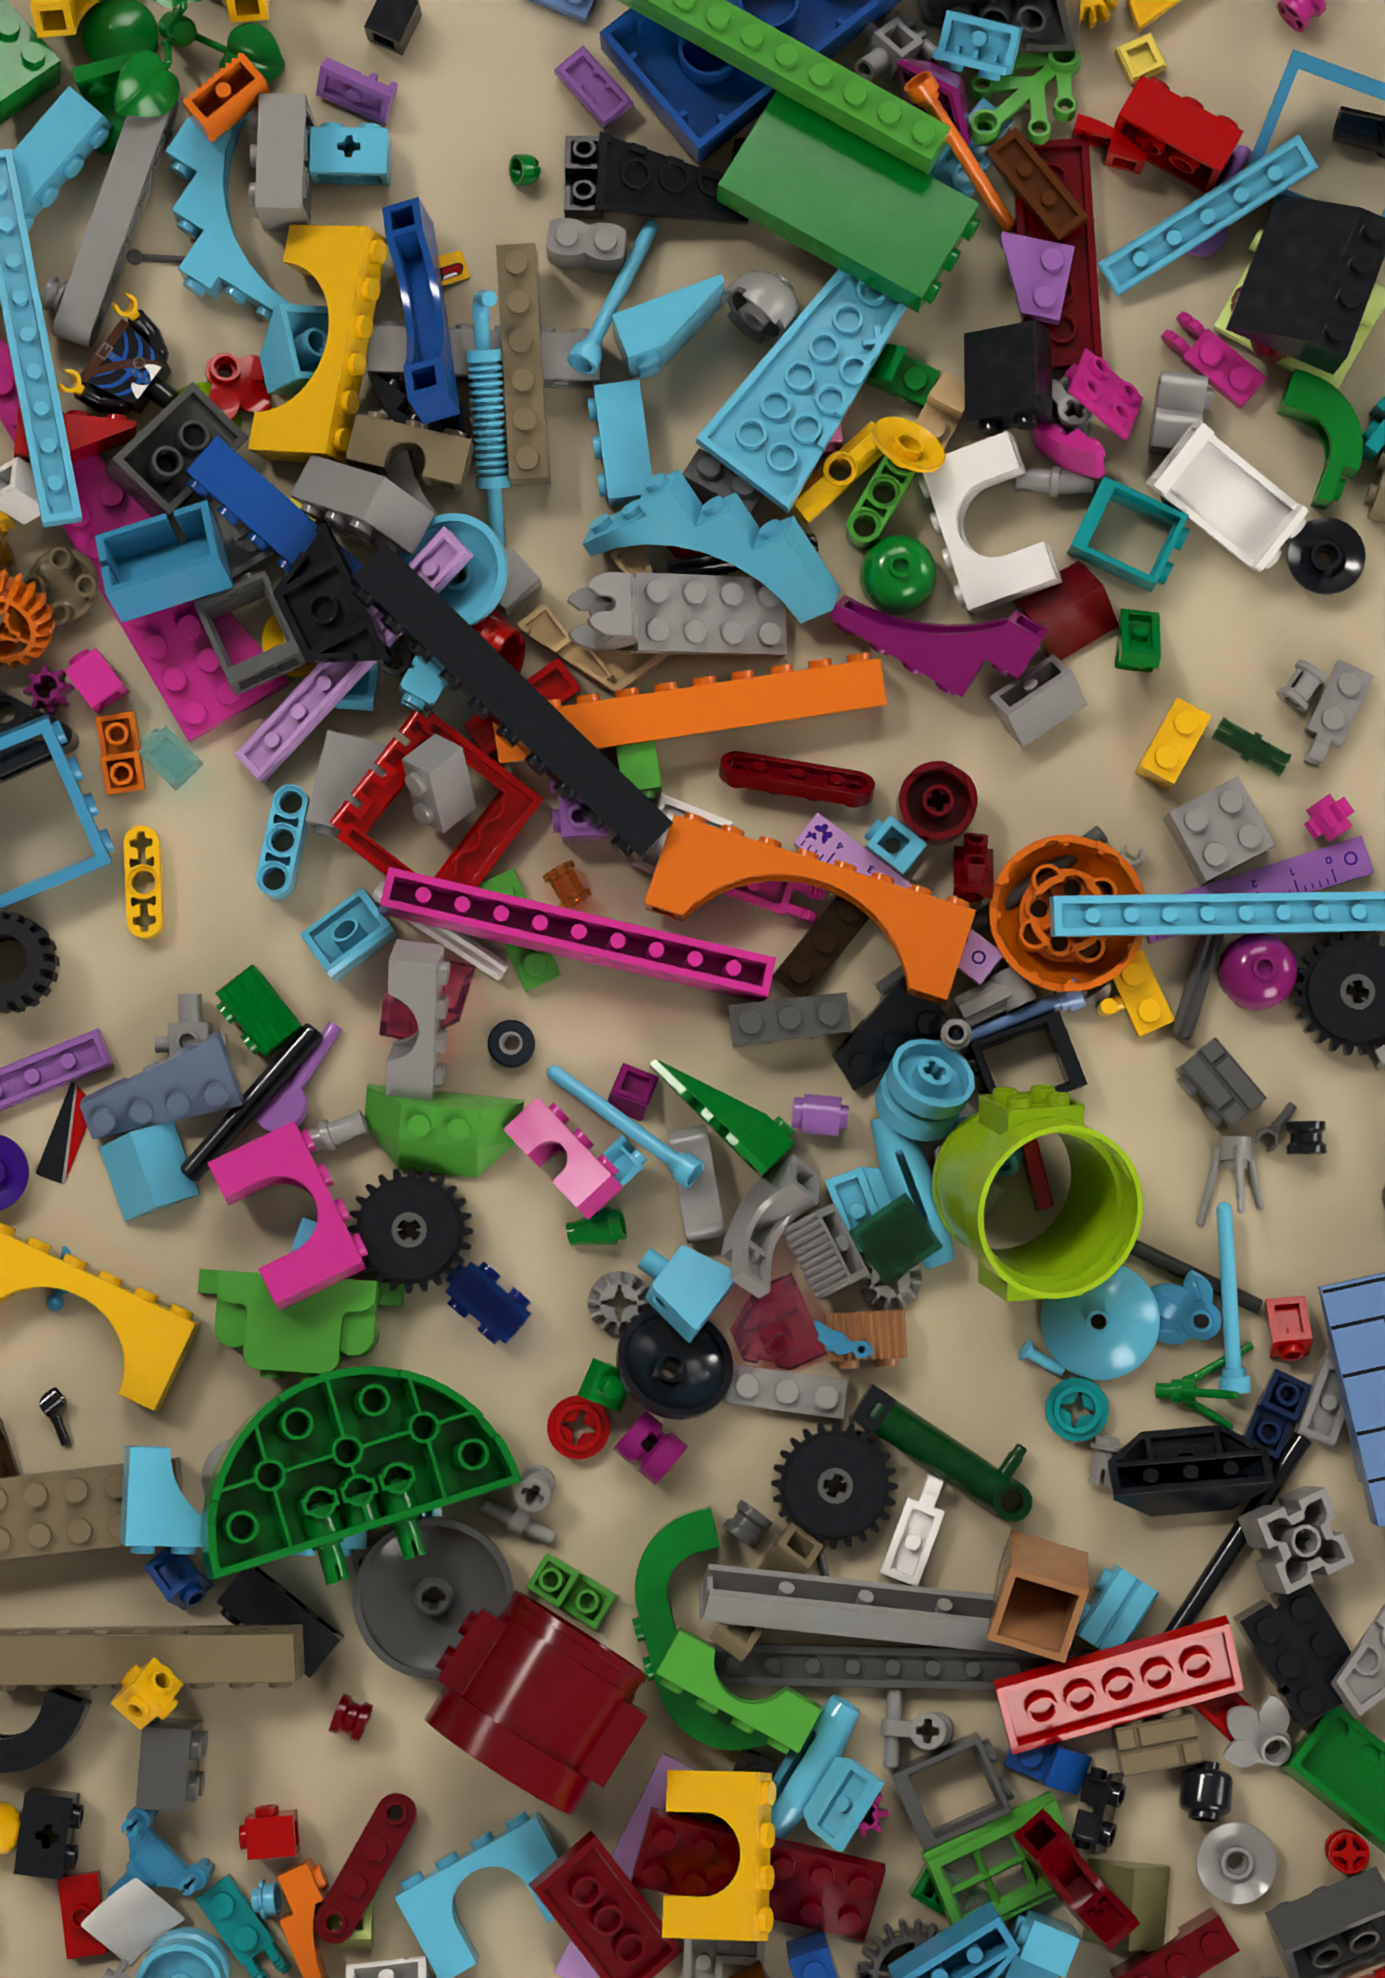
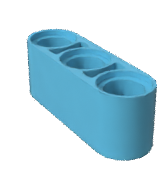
(288, 861)

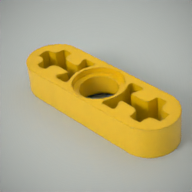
(151, 853)

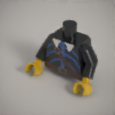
(126, 368)

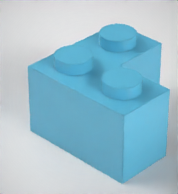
(1044, 1946)

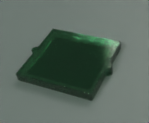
(895, 1238)

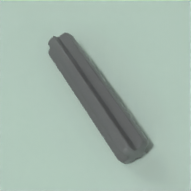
(1196, 986)

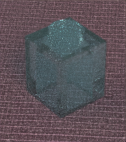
(169, 756)

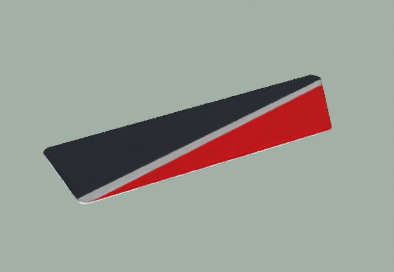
(64, 1138)

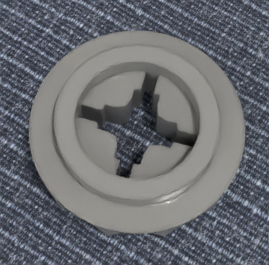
(606, 1288)
(884, 1296)

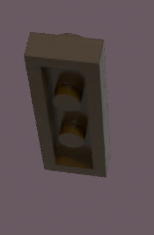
(820, 947)

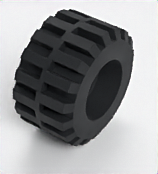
(39, 963)

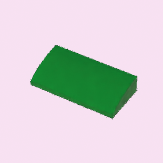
(1344, 1770)

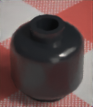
(1205, 1792)

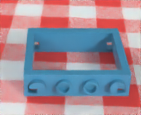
(1320, 68)
(83, 804)

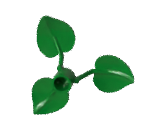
(150, 90)

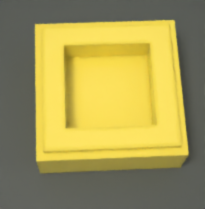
(1140, 58)

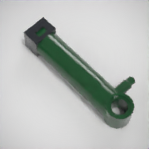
(943, 1453)

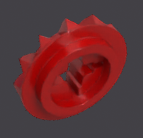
(562, 1437)

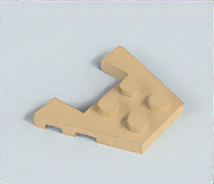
(610, 668)

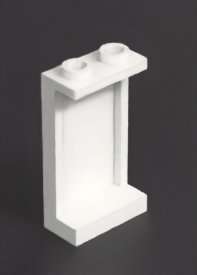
(1228, 498)

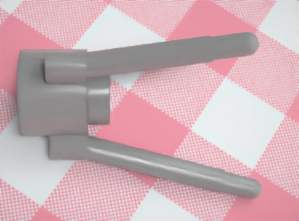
(1237, 1155)

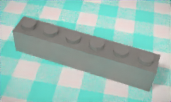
(389, 348)

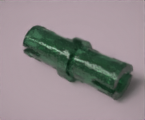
(1251, 746)

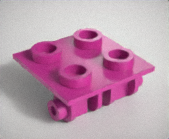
(1104, 393)

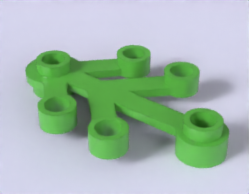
(1025, 90)

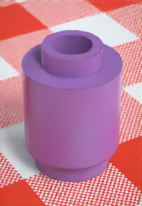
(819, 1114)

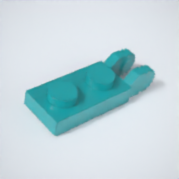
(241, 1927)

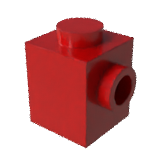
(270, 1833)

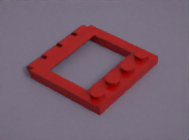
(484, 840)

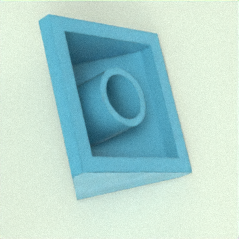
(348, 935)
(147, 1170)

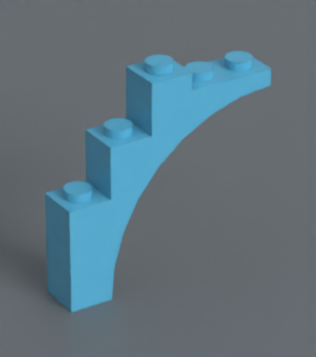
(205, 211)
(723, 528)

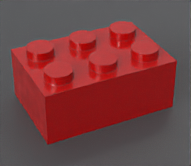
(1178, 133)

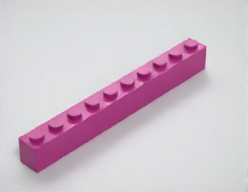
(576, 935)

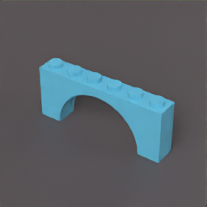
(160, 1515)

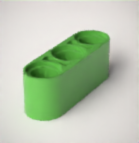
(876, 513)

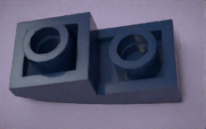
(1276, 1412)

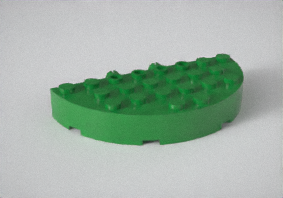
(343, 1460)

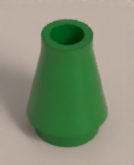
(601, 1229)

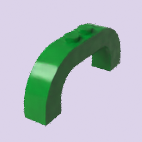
(656, 1626)

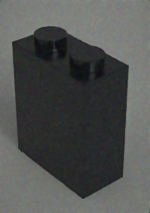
(1008, 377)

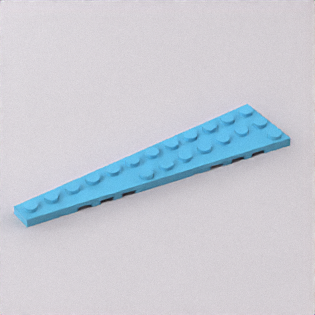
(807, 381)

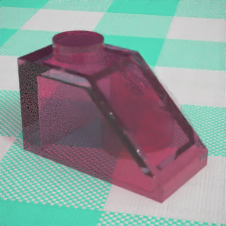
(777, 1327)

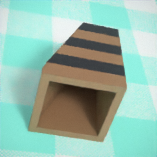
(1038, 1596)

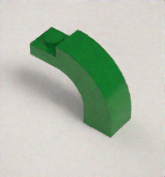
(1335, 423)

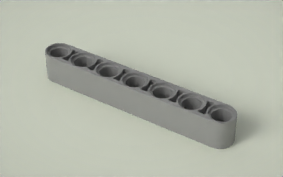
(112, 227)

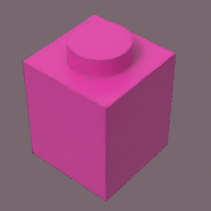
(95, 679)

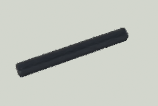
(254, 1100)

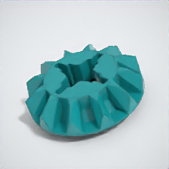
(1086, 1425)

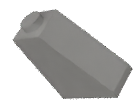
(340, 769)

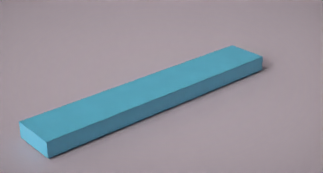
(1208, 215)

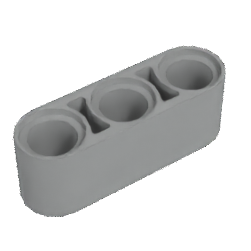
(701, 1200)

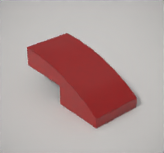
(1121, 150)

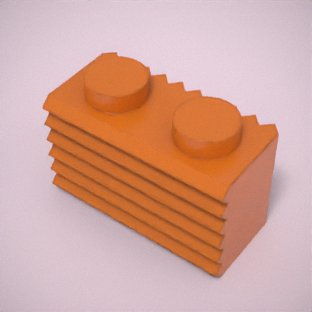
(225, 97)

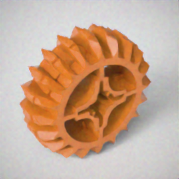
(26, 622)

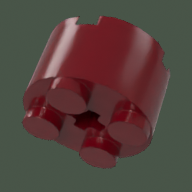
(947, 784)

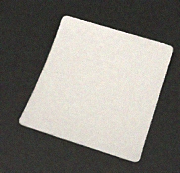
(131, 1920)

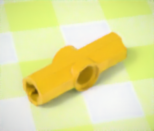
(822, 489)

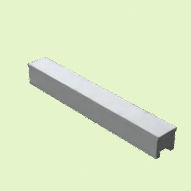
(847, 1608)

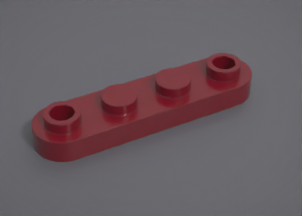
(796, 778)
(366, 1868)

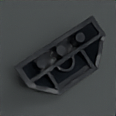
(1189, 1471)

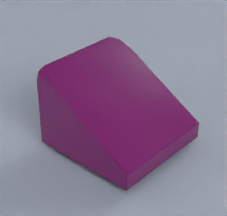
(633, 1091)

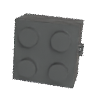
(170, 1764)

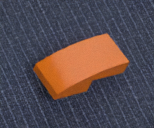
(119, 748)

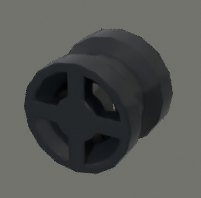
(1306, 1137)

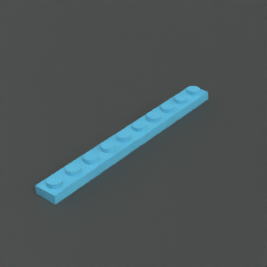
(33, 360)
(1216, 914)

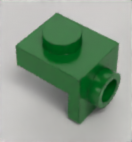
(603, 1385)

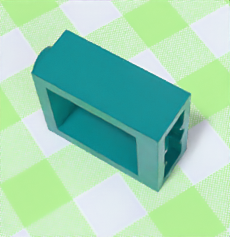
(1144, 505)

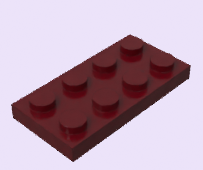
(604, 1913)

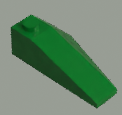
(742, 1127)

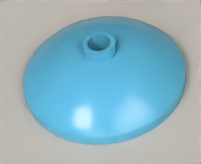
(484, 572)
(1116, 1348)

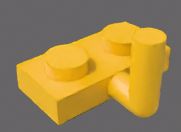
(1139, 996)

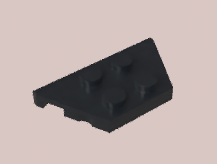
(323, 611)

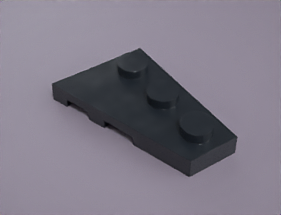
(888, 1026)

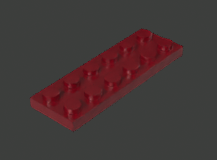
(1080, 313)
(810, 1883)

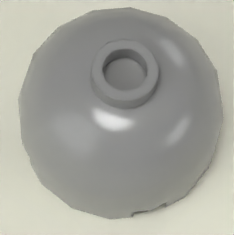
(761, 305)

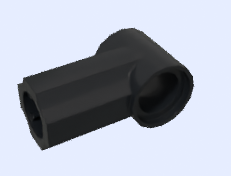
(1360, 130)

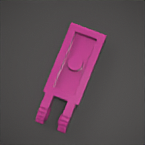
(1212, 357)
(776, 897)

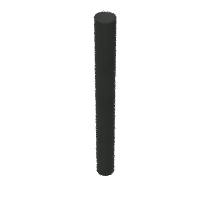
(1181, 1269)

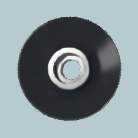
(1337, 541)

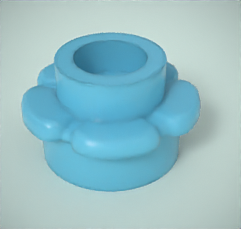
(266, 1899)

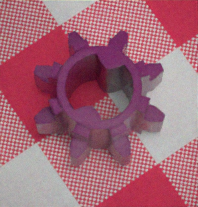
(40, 683)

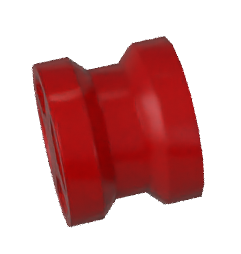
(1353, 1855)

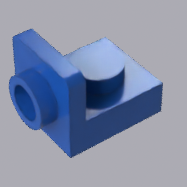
(178, 1578)

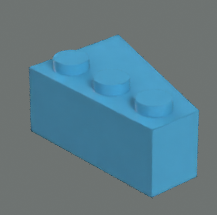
(967, 1949)

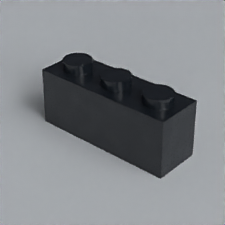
(261, 1600)

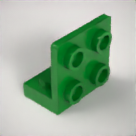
(97, 86)

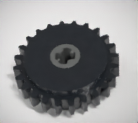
(1325, 998)
(411, 1201)
(820, 1458)

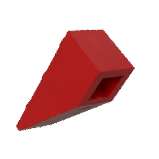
(85, 434)

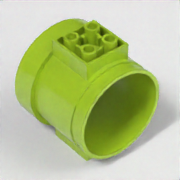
(1095, 1223)

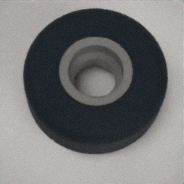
(497, 1040)

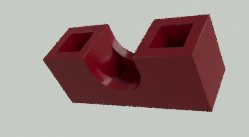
(1192, 1952)

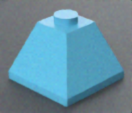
(293, 347)

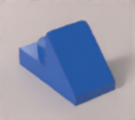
(1053, 1765)

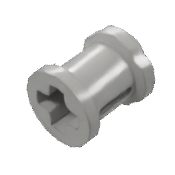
(1301, 685)

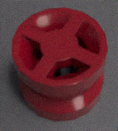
(350, 1718)

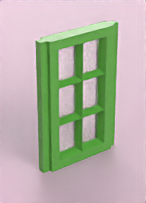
(990, 1865)

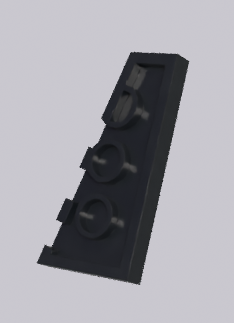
(656, 185)

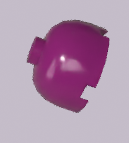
(1257, 971)

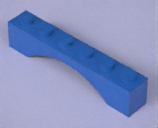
(429, 358)

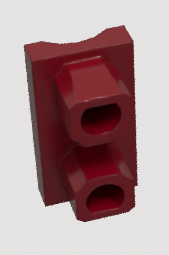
(973, 869)

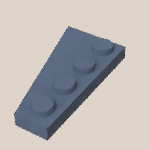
(180, 1087)

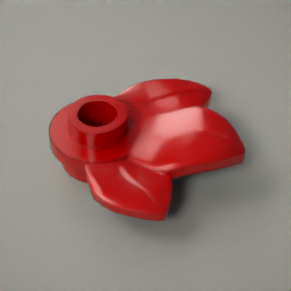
(242, 389)

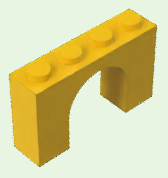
(743, 1907)

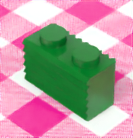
(259, 1012)

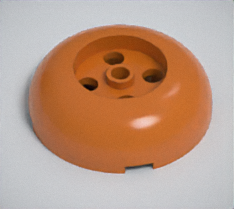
(1026, 939)

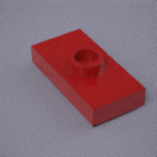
(79, 1898)

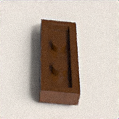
(1036, 185)

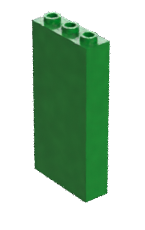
(848, 202)

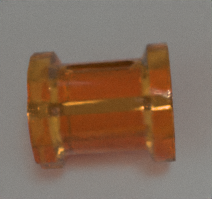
(567, 885)

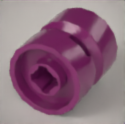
(660, 1458)

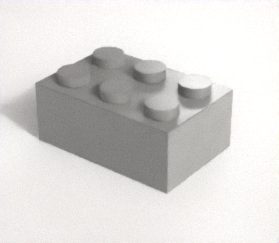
(281, 161)
(361, 505)

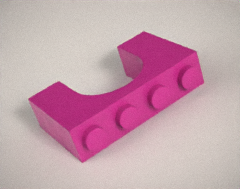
(286, 1159)

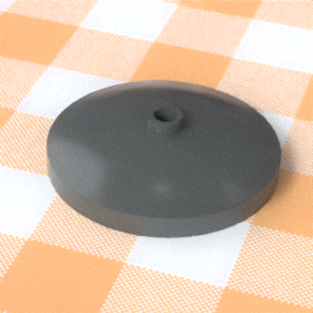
(393, 1602)

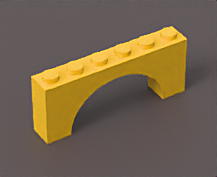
(322, 415)
(150, 1334)

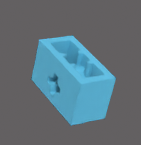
(368, 163)

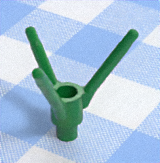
(1186, 1390)

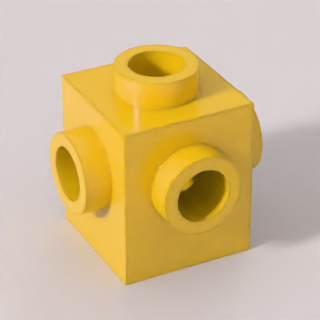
(147, 1693)

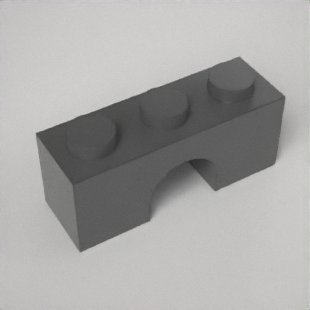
(789, 1019)

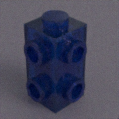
(476, 1292)

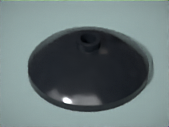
(699, 1368)

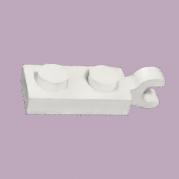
(914, 1534)

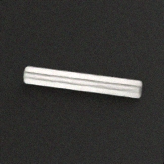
(460, 944)

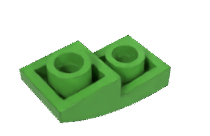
(572, 1591)

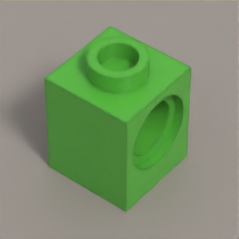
(641, 766)

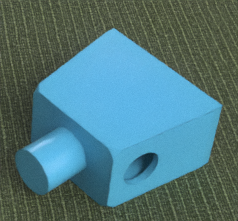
(686, 1288)

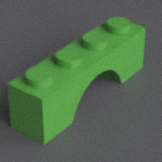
(782, 1716)

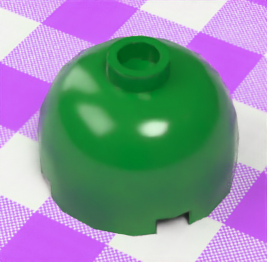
(898, 574)

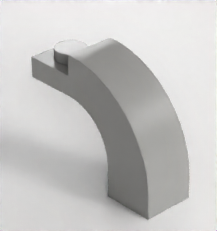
(763, 1216)

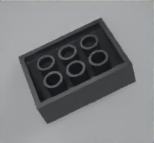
(1310, 280)

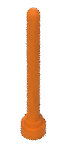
(924, 91)

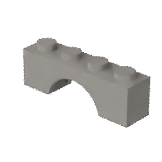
(417, 979)

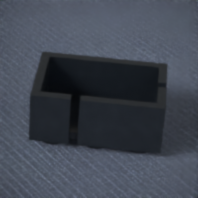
(1297, 1649)

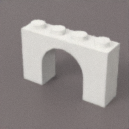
(983, 579)

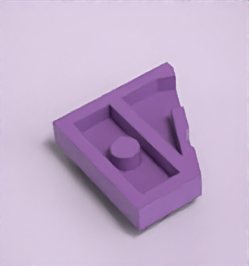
(1038, 274)

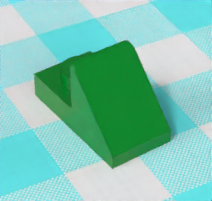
(902, 376)
(1138, 641)

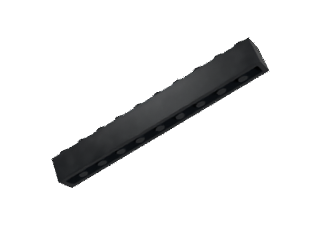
(510, 702)

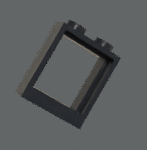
(1058, 1039)

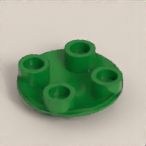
(118, 28)

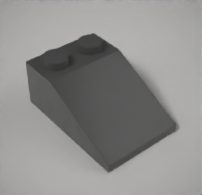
(156, 459)

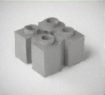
(1291, 1560)

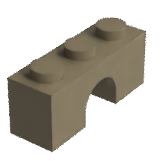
(378, 440)

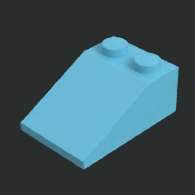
(659, 328)

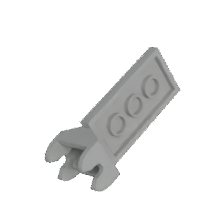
(681, 615)

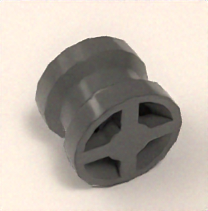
(747, 1524)

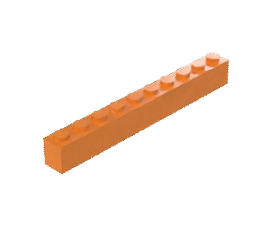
(721, 705)

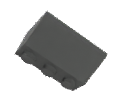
(1332, 1927)

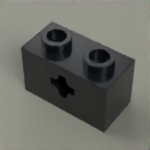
(34, 1852)

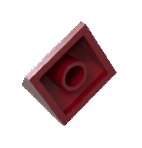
(1072, 611)

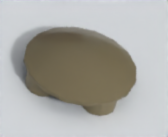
(68, 581)

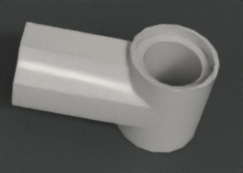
(1002, 993)

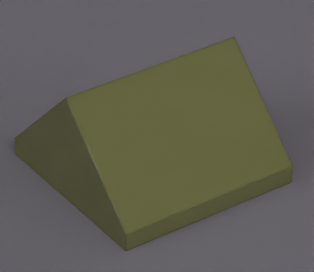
(1144, 1892)

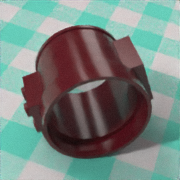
(538, 1701)

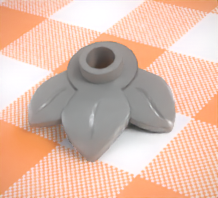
(1255, 1730)

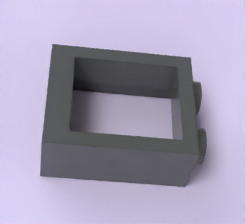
(260, 667)
(999, 1786)

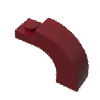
(1073, 1881)

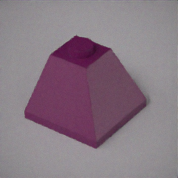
(950, 88)

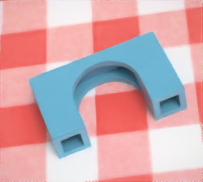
(430, 1899)

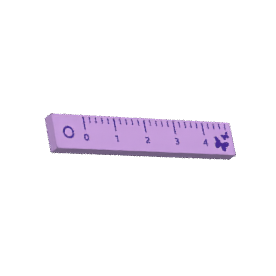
(833, 844)

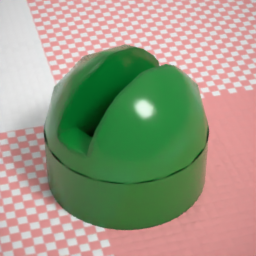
(524, 169)

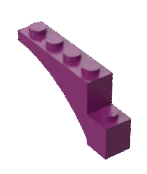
(942, 651)

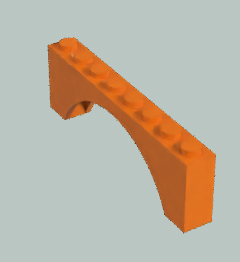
(708, 861)

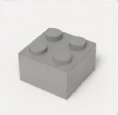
(1219, 831)

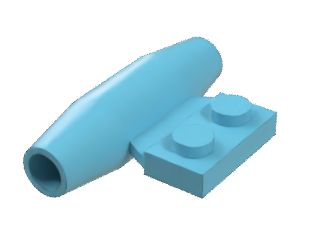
(900, 1170)
(822, 1784)

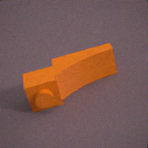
(304, 1889)

